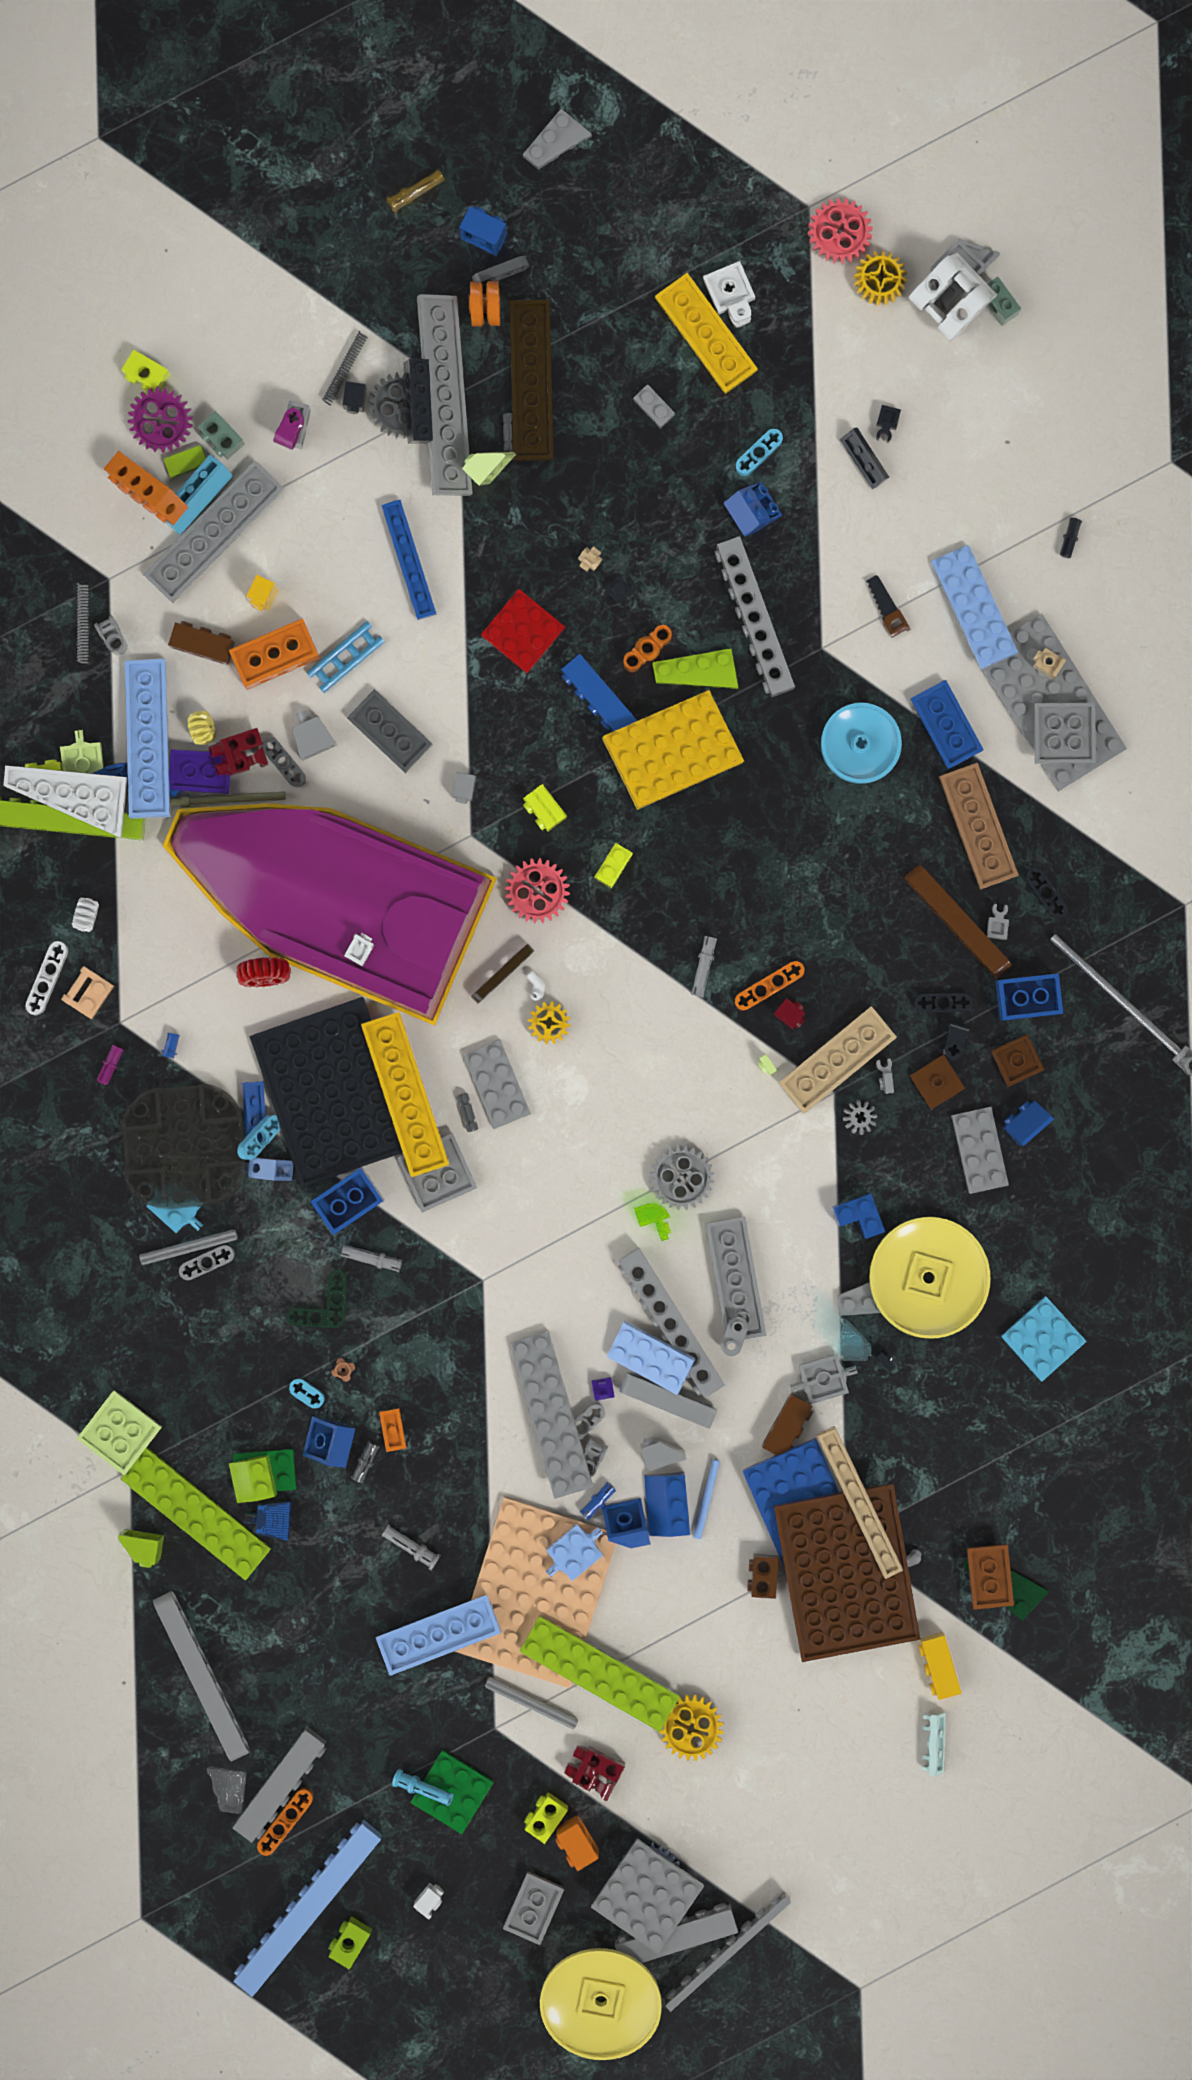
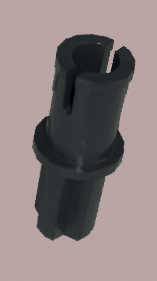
(1070, 537)

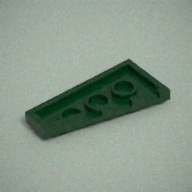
(1025, 1594)

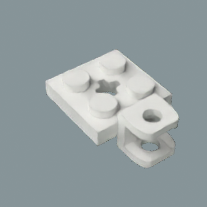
(735, 301)

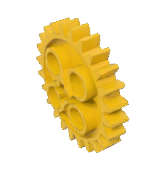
(685, 1744)

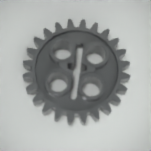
(390, 422)

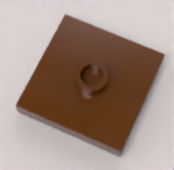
(1017, 1060)
(937, 1082)

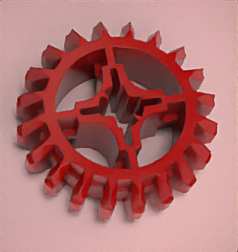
(263, 972)

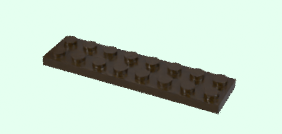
(531, 380)

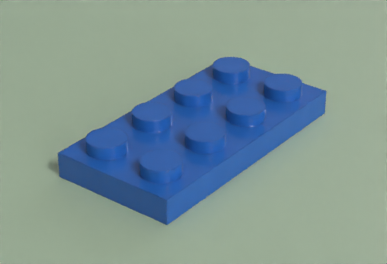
(946, 724)

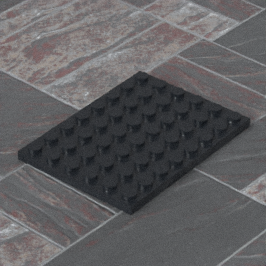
(327, 1092)

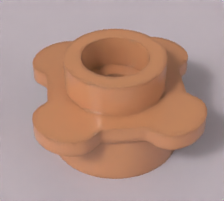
(337, 1372)

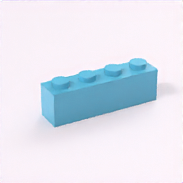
(200, 490)

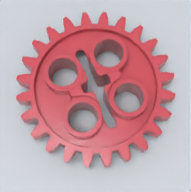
(832, 247)
(548, 876)

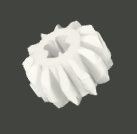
(85, 914)

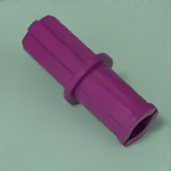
(109, 1065)

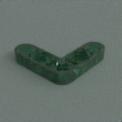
(326, 1314)

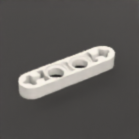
(44, 977)

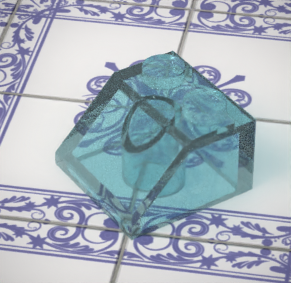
(852, 1343)

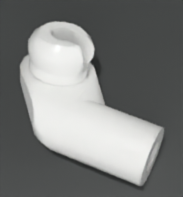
(538, 986)

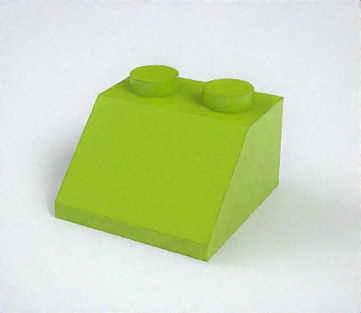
(253, 1479)
(142, 1546)

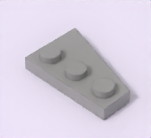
(556, 138)

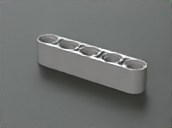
(666, 1400)

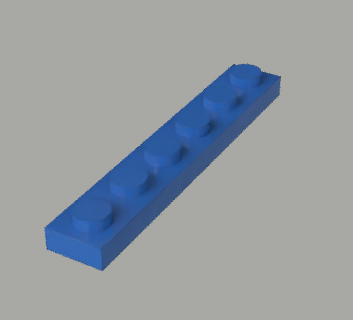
(409, 559)

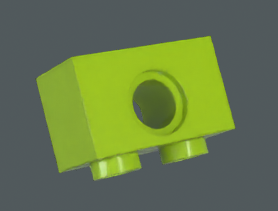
(347, 1954)

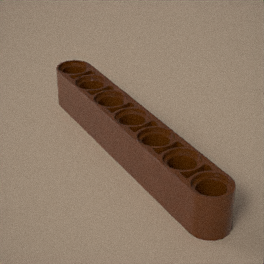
(957, 921)

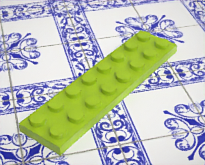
(196, 1513)
(599, 1673)

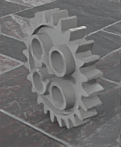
(696, 1166)

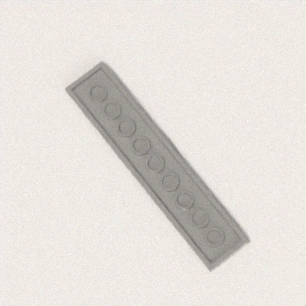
(442, 347)

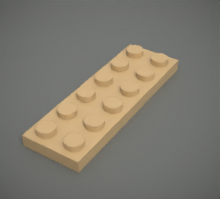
(837, 1060)

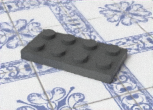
(389, 731)

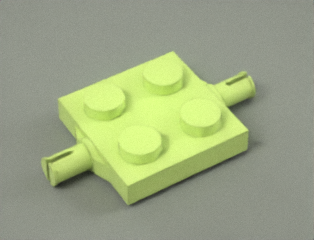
(82, 756)

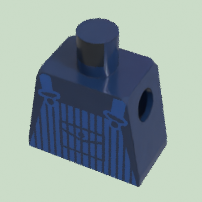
(272, 1519)

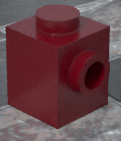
(790, 1013)

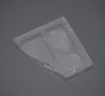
(229, 1788)

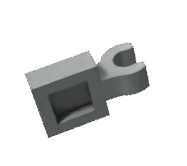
(886, 1081)

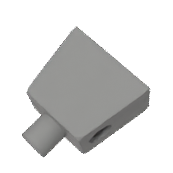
(311, 736)

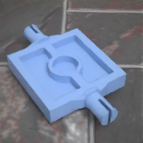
(574, 1552)

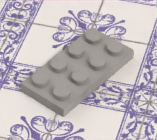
(497, 1084)
(979, 1150)

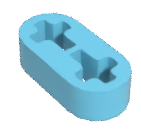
(304, 1397)

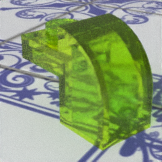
(653, 1213)

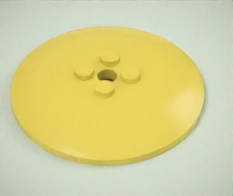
(958, 1271)
(594, 2027)

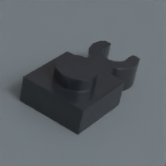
(888, 420)

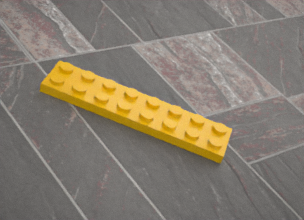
(405, 1094)

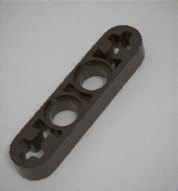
(502, 974)

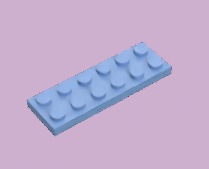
(974, 607)
(438, 1634)

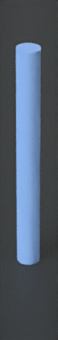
(706, 1499)

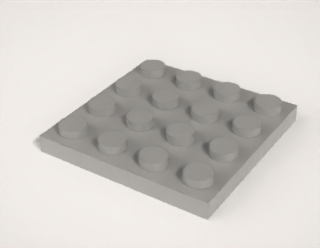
(647, 1896)

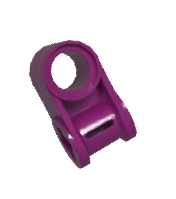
(288, 432)

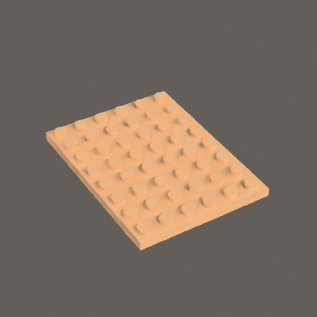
(522, 1590)

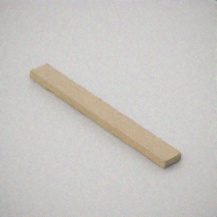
(859, 1502)

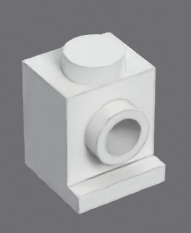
(429, 1900)

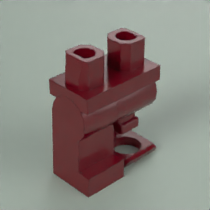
(233, 755)
(592, 1764)

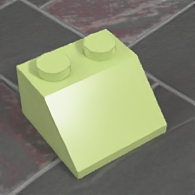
(486, 466)

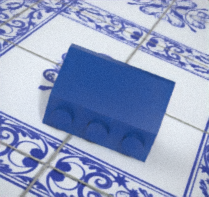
(667, 1504)

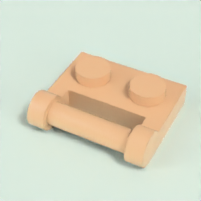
(92, 997)

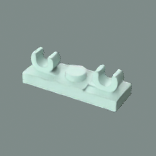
(935, 1743)

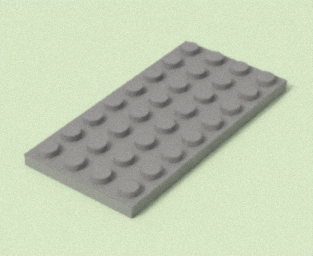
(1022, 686)

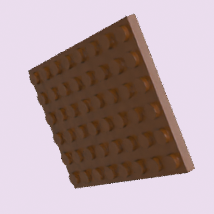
(834, 1580)

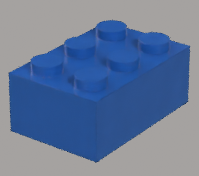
(1029, 997)
(347, 1201)

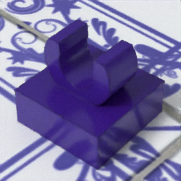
(603, 1388)

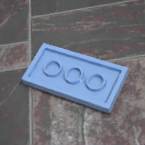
(651, 1357)

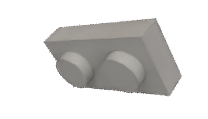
(654, 406)

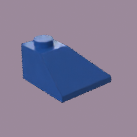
(626, 1524)

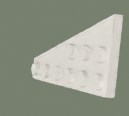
(81, 795)

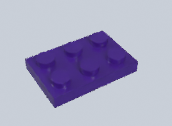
(196, 772)

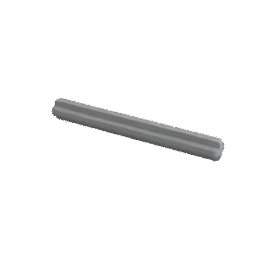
(188, 1247)
(531, 1703)

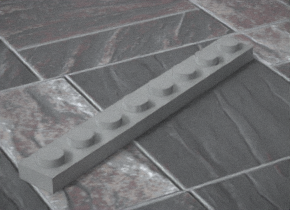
(720, 1956)

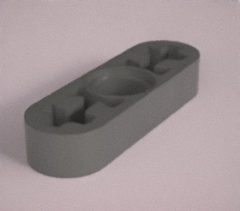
(502, 270)
(288, 777)

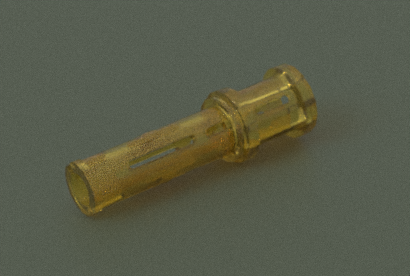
(404, 193)

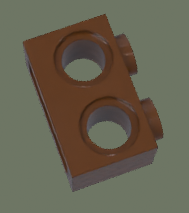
(768, 1576)

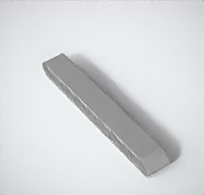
(201, 1676)

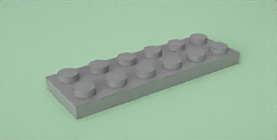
(735, 1274)

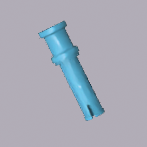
(413, 1785)

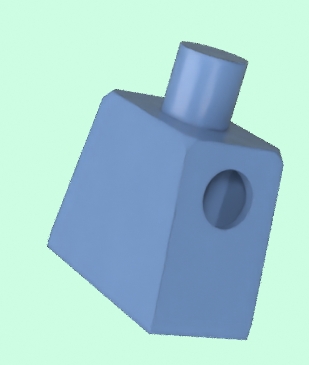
(270, 1169)

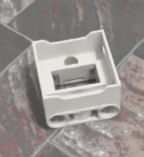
(946, 272)

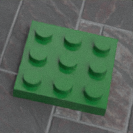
(465, 1783)

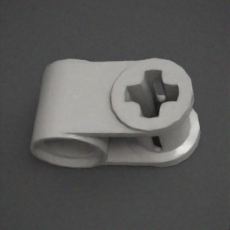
(110, 632)
(594, 1457)

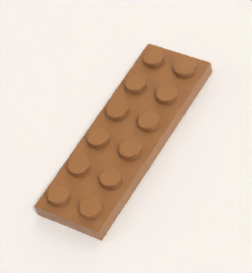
(978, 826)

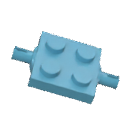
(177, 1217)

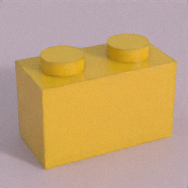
(262, 593)

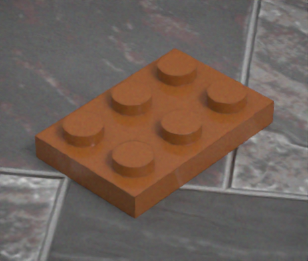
(990, 1576)

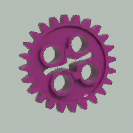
(158, 437)

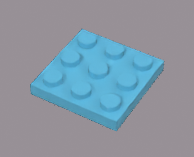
(1043, 1338)

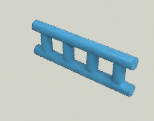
(345, 669)

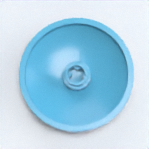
(861, 743)

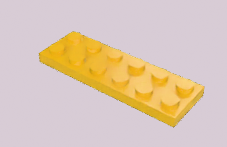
(706, 333)

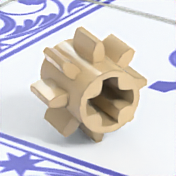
(590, 558)

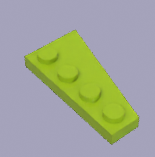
(704, 669)

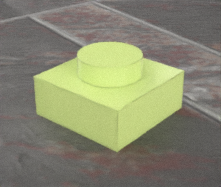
(766, 1065)

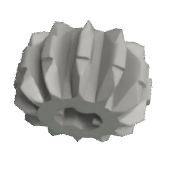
(853, 1120)

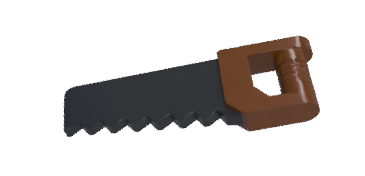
(887, 606)

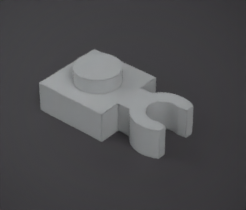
(998, 926)

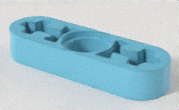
(765, 438)
(251, 1139)

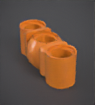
(654, 641)

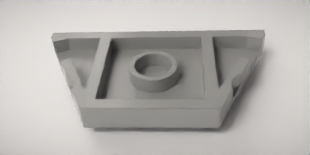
(975, 256)

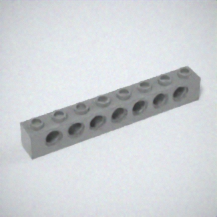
(735, 549)
(637, 1259)

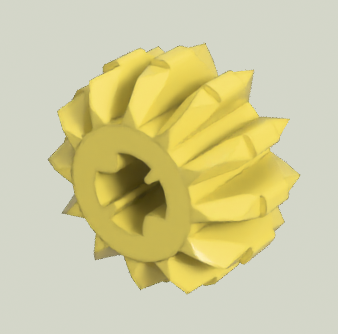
(201, 727)

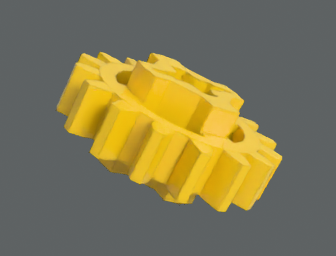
(550, 1013)

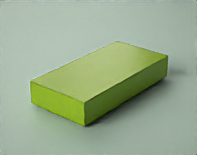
(185, 461)

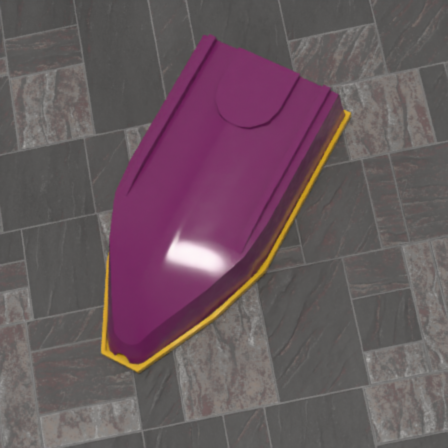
(316, 877)

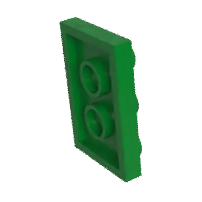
(281, 1463)

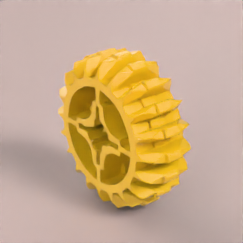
(872, 278)

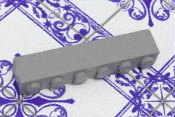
(279, 1784)
(690, 1932)

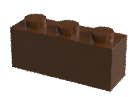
(201, 642)
(787, 1425)

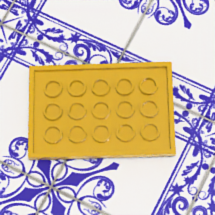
(673, 749)

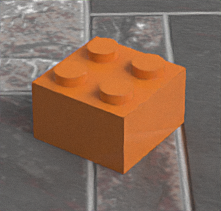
(577, 1842)

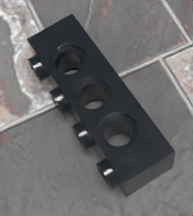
(418, 401)

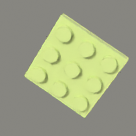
(119, 1432)

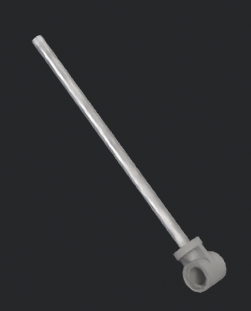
(1182, 1056)

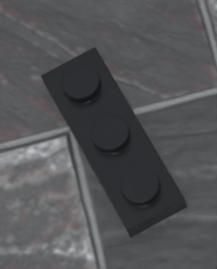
(864, 458)

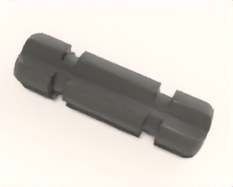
(508, 432)
(467, 1112)

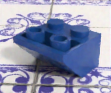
(752, 508)

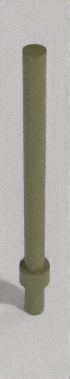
(186, 801)

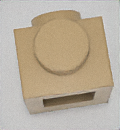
(1048, 670)

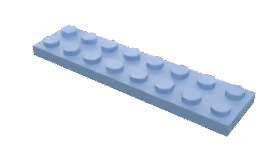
(147, 738)

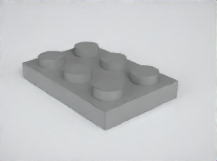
(533, 1908)

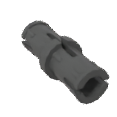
(365, 1462)

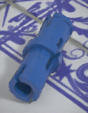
(597, 1501)

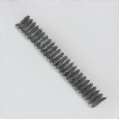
(340, 368)

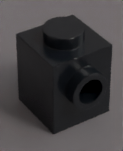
(354, 397)

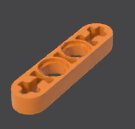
(768, 984)
(285, 1821)

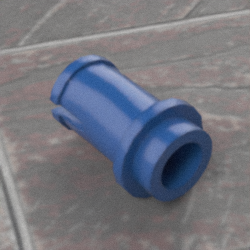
(170, 1045)

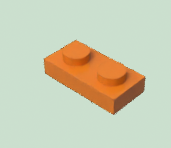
(392, 1429)

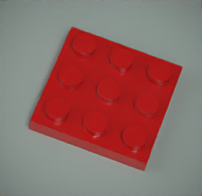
(523, 631)

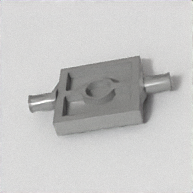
(823, 1378)

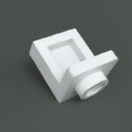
(359, 949)

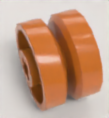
(484, 303)

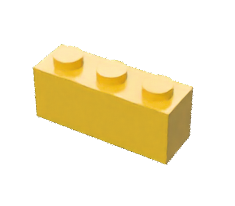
(939, 1666)

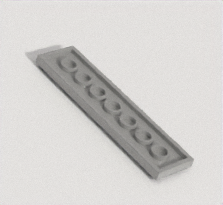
(213, 531)
(551, 1415)

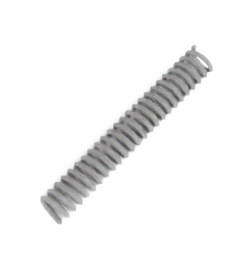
(80, 614)

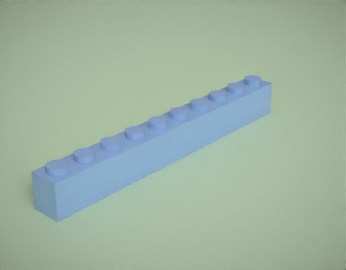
(307, 1908)

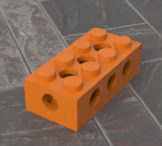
(145, 489)
(284, 663)

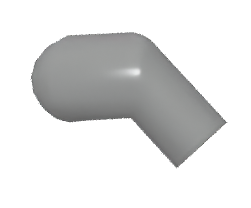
(914, 1557)

